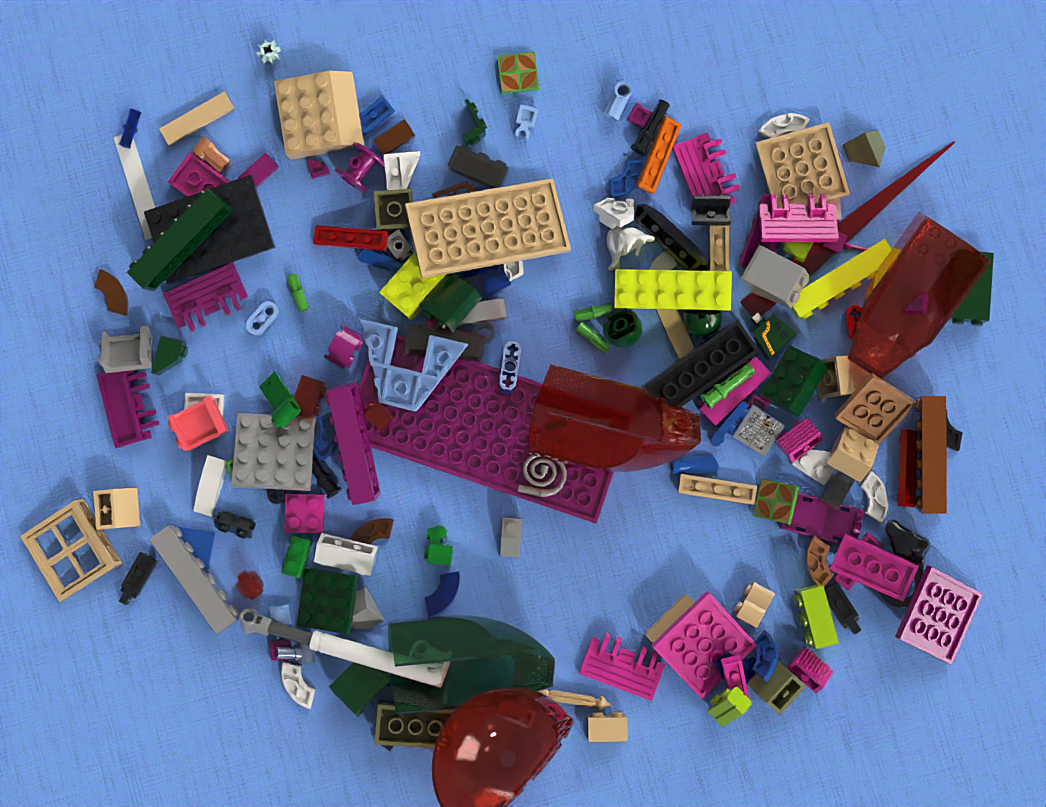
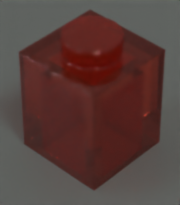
(378, 415)

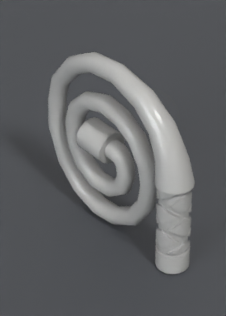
(543, 470)

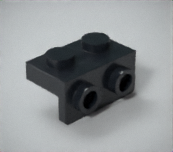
(711, 210)

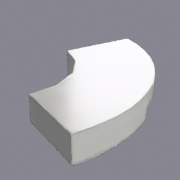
(783, 125)
(876, 497)
(295, 684)

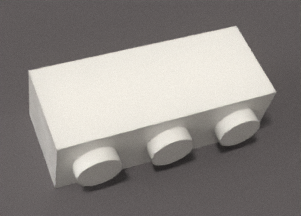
(345, 554)

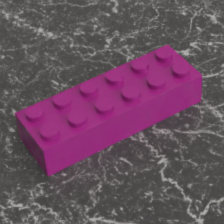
(353, 443)

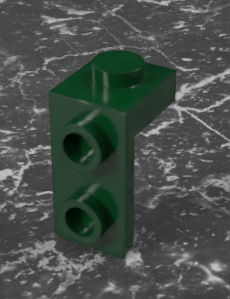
(474, 136)

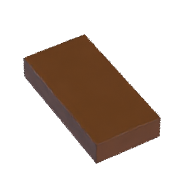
(394, 137)

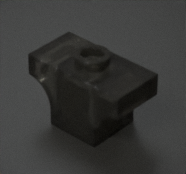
(836, 489)

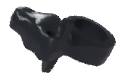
(909, 546)

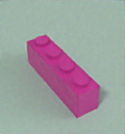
(736, 395)

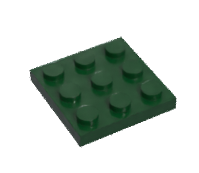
(327, 600)

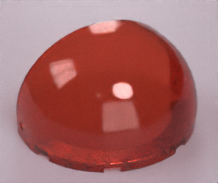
(496, 746)

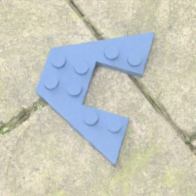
(404, 386)

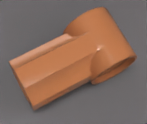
(207, 152)

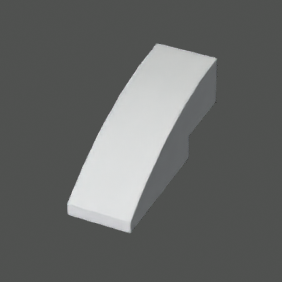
(210, 485)

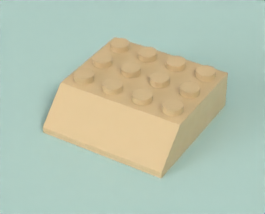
(318, 113)

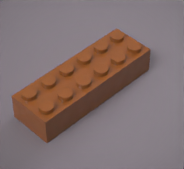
(932, 455)

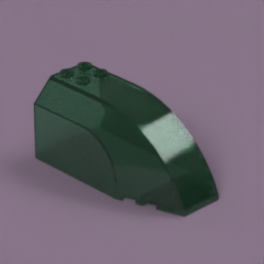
(481, 654)

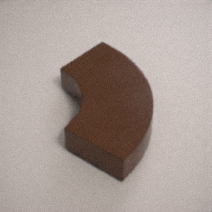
(114, 292)
(373, 530)

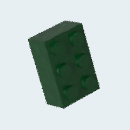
(794, 381)

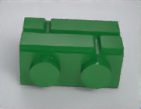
(296, 556)

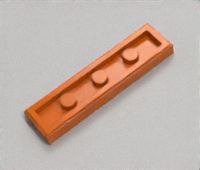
(658, 155)

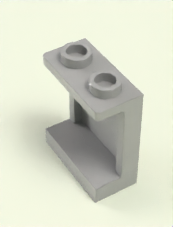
(126, 351)

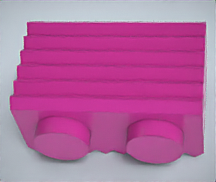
(799, 439)
(810, 669)

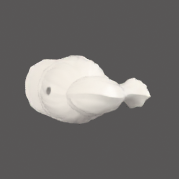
(623, 241)

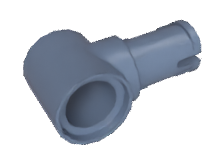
(300, 653)

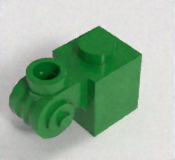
(437, 552)

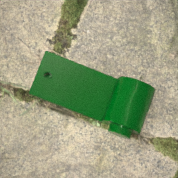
(280, 399)

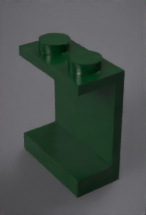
(359, 685)

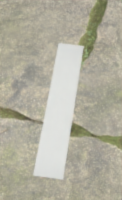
(137, 182)

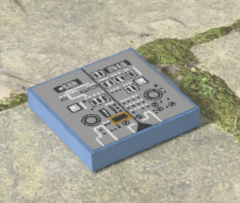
(758, 430)

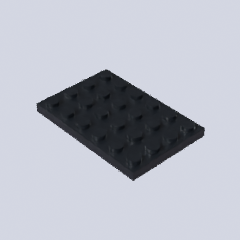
(235, 238)

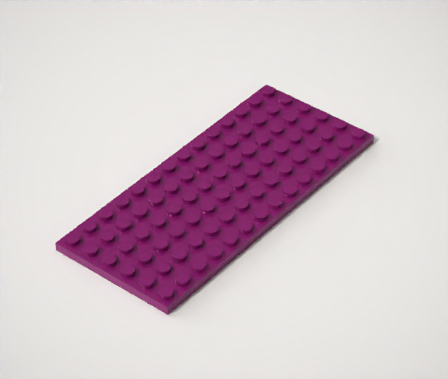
(479, 434)

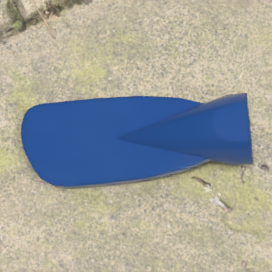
(379, 260)
(695, 465)

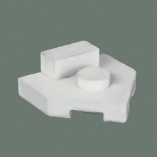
(615, 213)

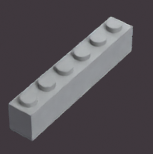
(194, 579)

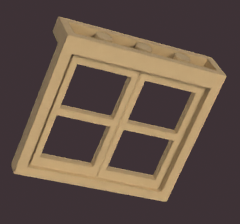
(95, 538)

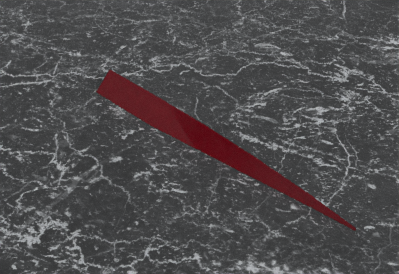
(849, 226)

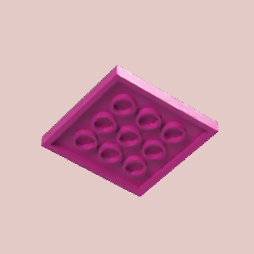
(700, 639)

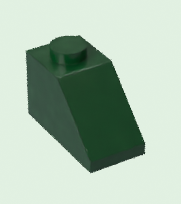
(168, 354)

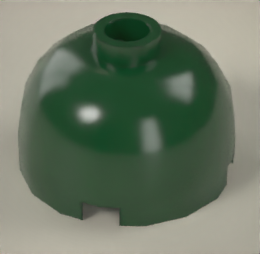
(702, 322)
(623, 328)

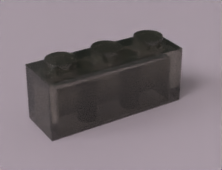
(478, 167)

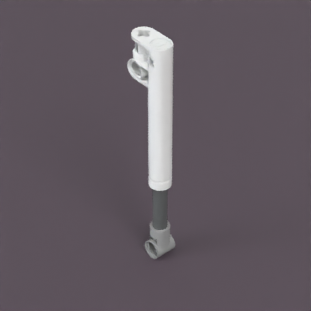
(345, 649)

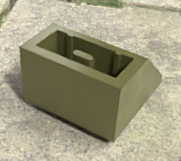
(780, 688)

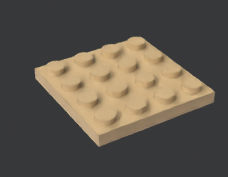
(803, 165)

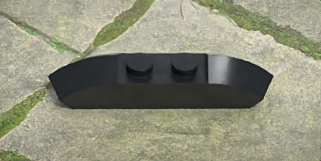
(670, 238)

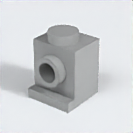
(399, 254)

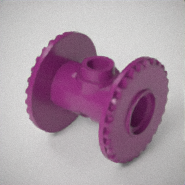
(359, 166)

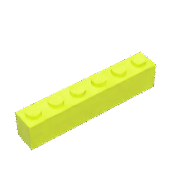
(840, 279)

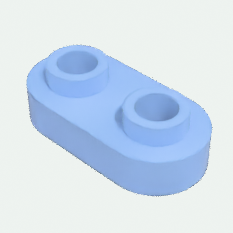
(262, 318)

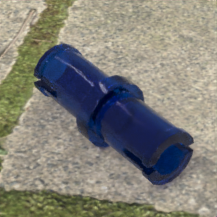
(130, 128)

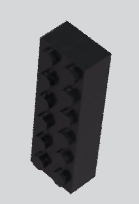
(703, 365)

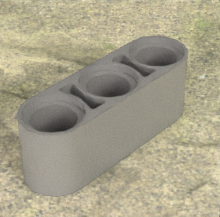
(486, 312)

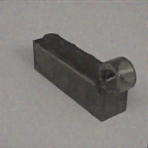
(418, 338)

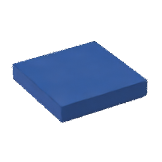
(201, 542)

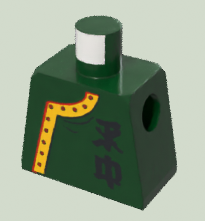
(770, 334)

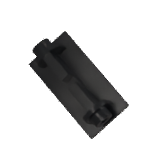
(242, 528)

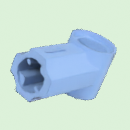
(617, 102)

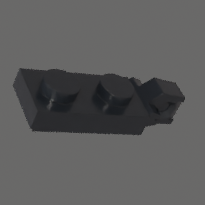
(137, 577)
(842, 608)

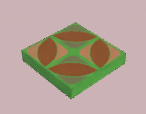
(518, 72)
(776, 501)

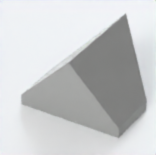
(365, 611)

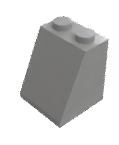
(775, 277)

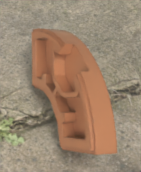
(817, 561)

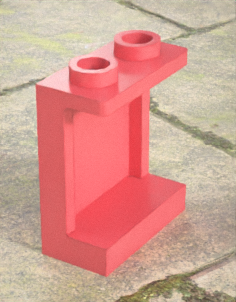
(198, 424)

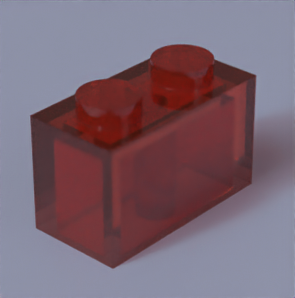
(309, 396)

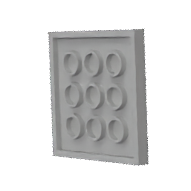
(272, 454)

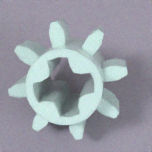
(267, 46)

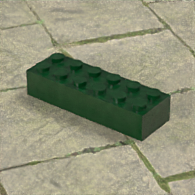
(179, 240)

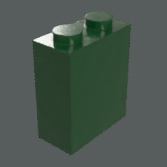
(450, 302)

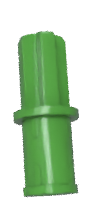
(297, 292)
(593, 312)
(593, 337)

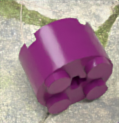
(343, 347)

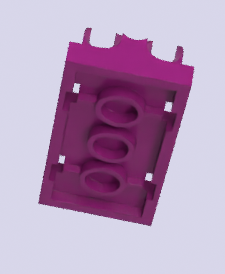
(823, 520)

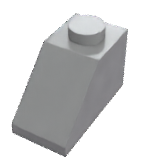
(511, 537)

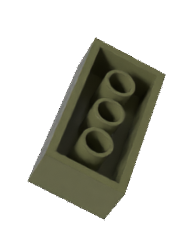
(408, 729)

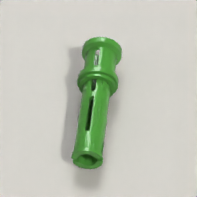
(721, 390)

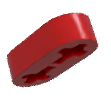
(849, 320)

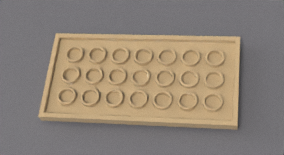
(487, 228)

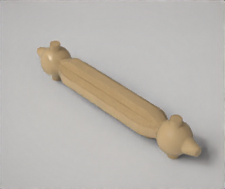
(576, 699)

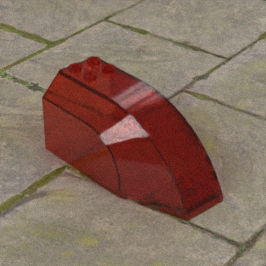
(922, 262)
(607, 424)

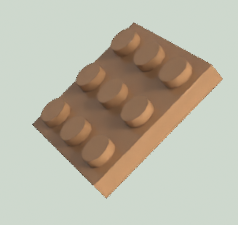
(875, 408)

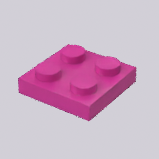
(304, 513)

